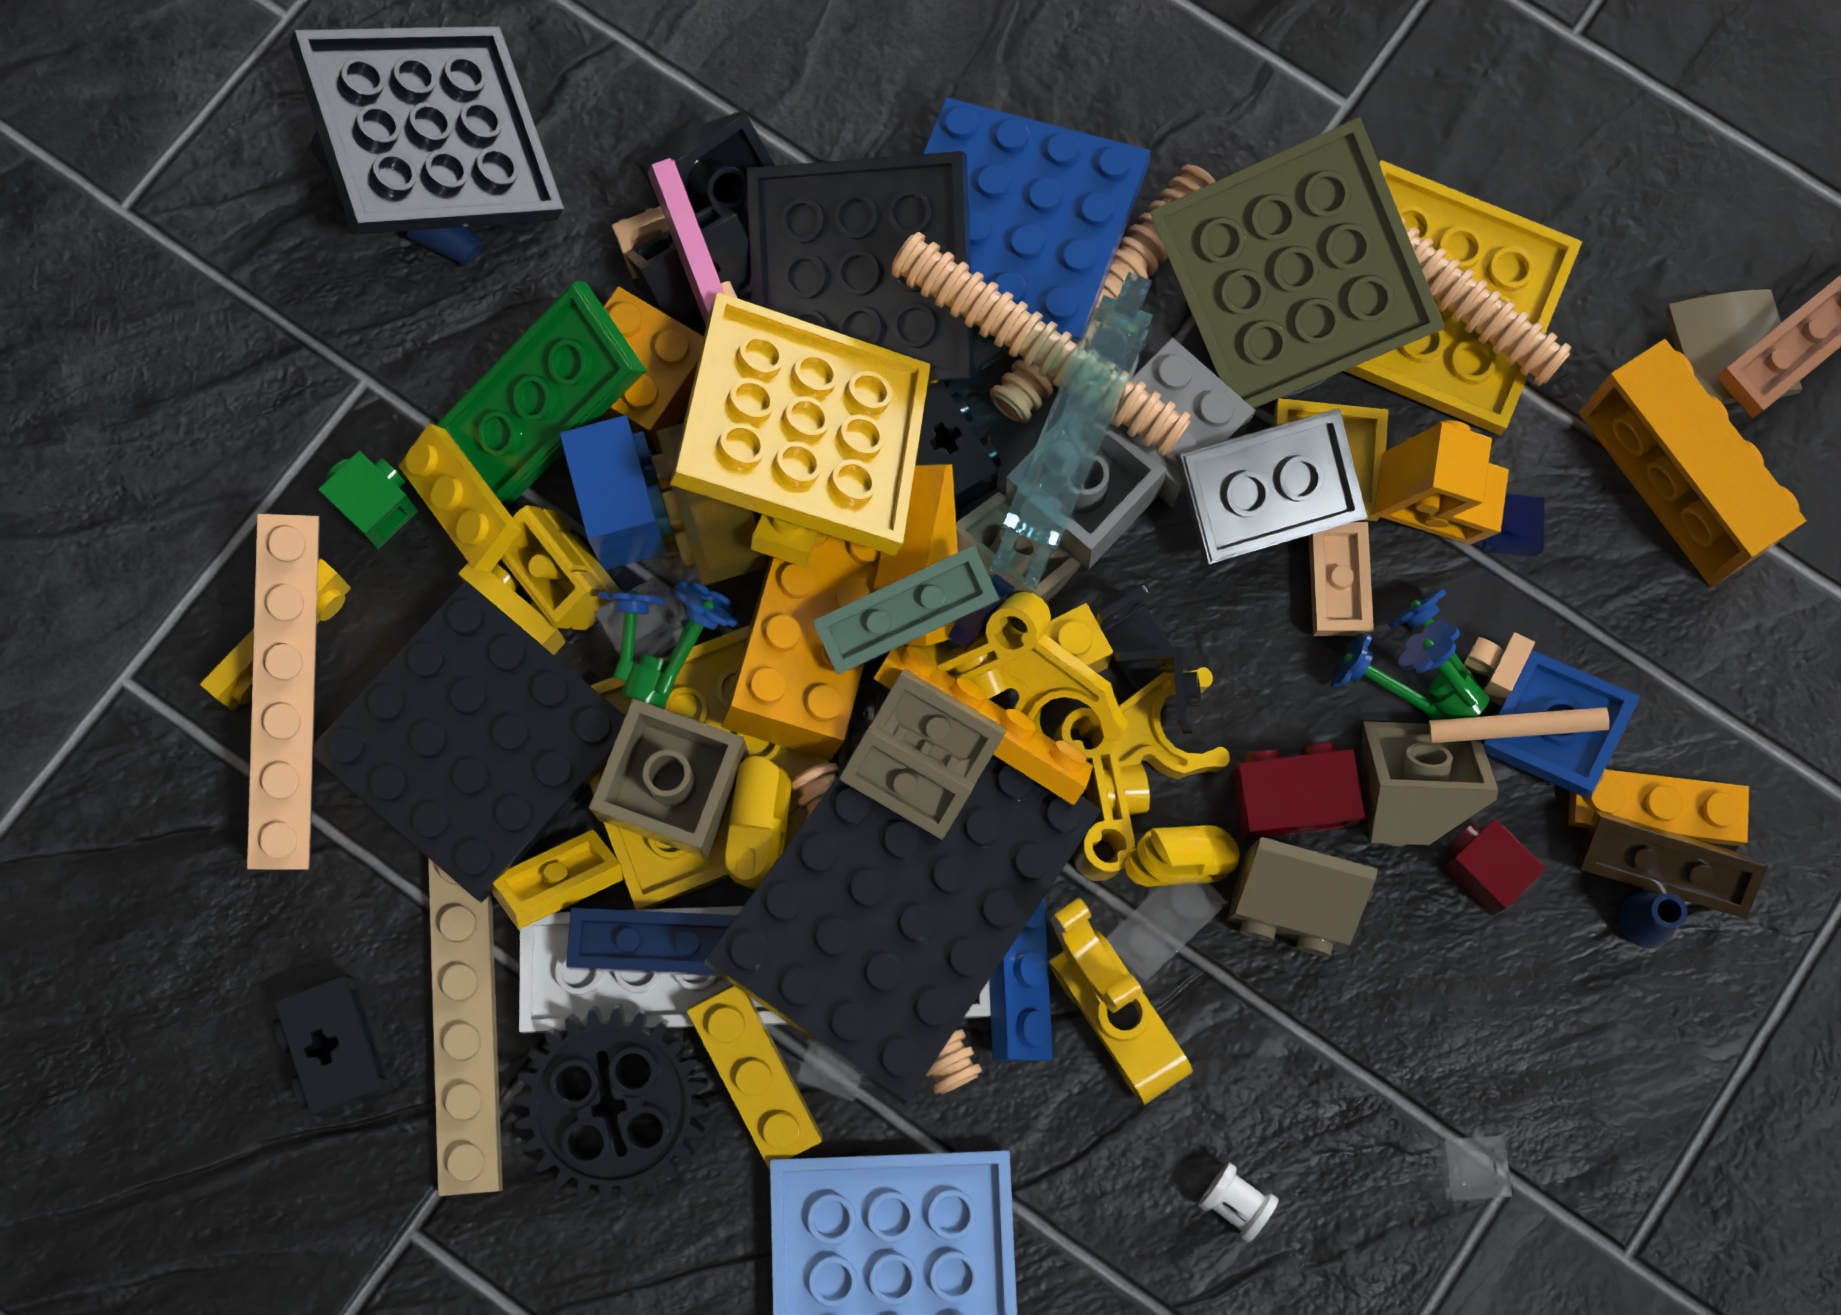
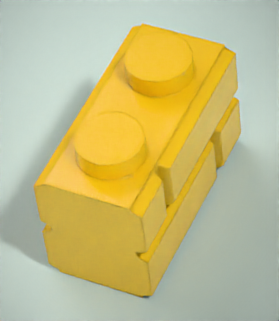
(557, 569)

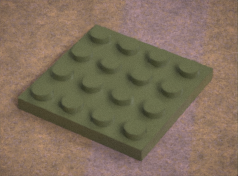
(1298, 266)

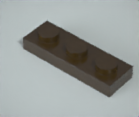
(1671, 864)

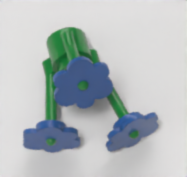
(653, 678)
(1453, 690)

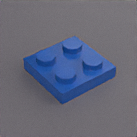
(1564, 759)

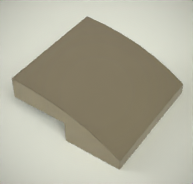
(1719, 330)
(923, 754)

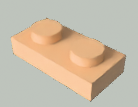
(1341, 581)

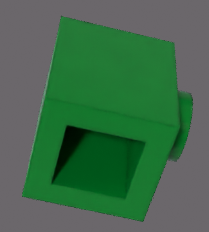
(369, 497)

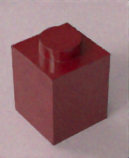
(1492, 865)

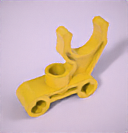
(1030, 665)
(1119, 779)
(1099, 980)

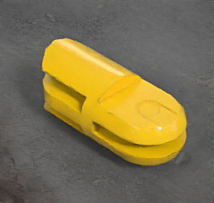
(757, 820)
(1182, 856)

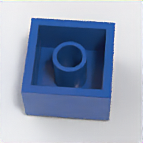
(613, 491)

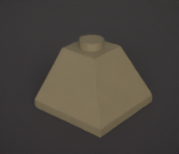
(985, 531)
(1420, 787)

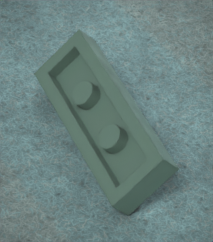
(906, 610)

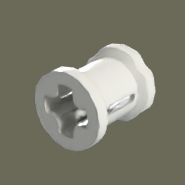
(1238, 1202)

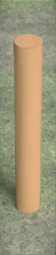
(1519, 725)

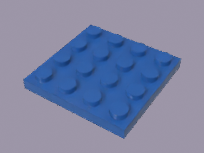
(1042, 206)

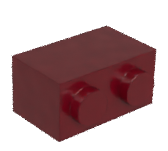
(1297, 792)

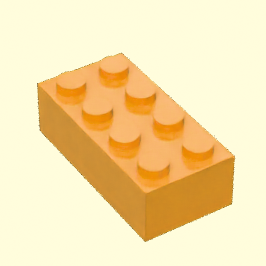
(1690, 463)
(784, 676)

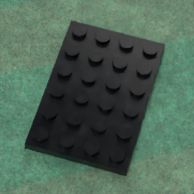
(890, 934)

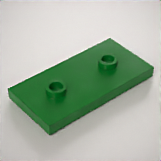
(546, 383)

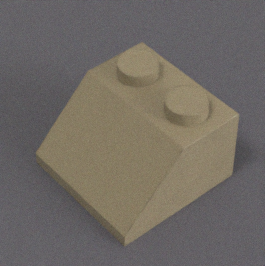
(1300, 896)

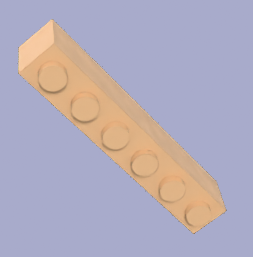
(283, 692)

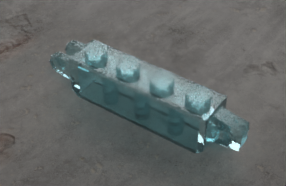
(1077, 426)

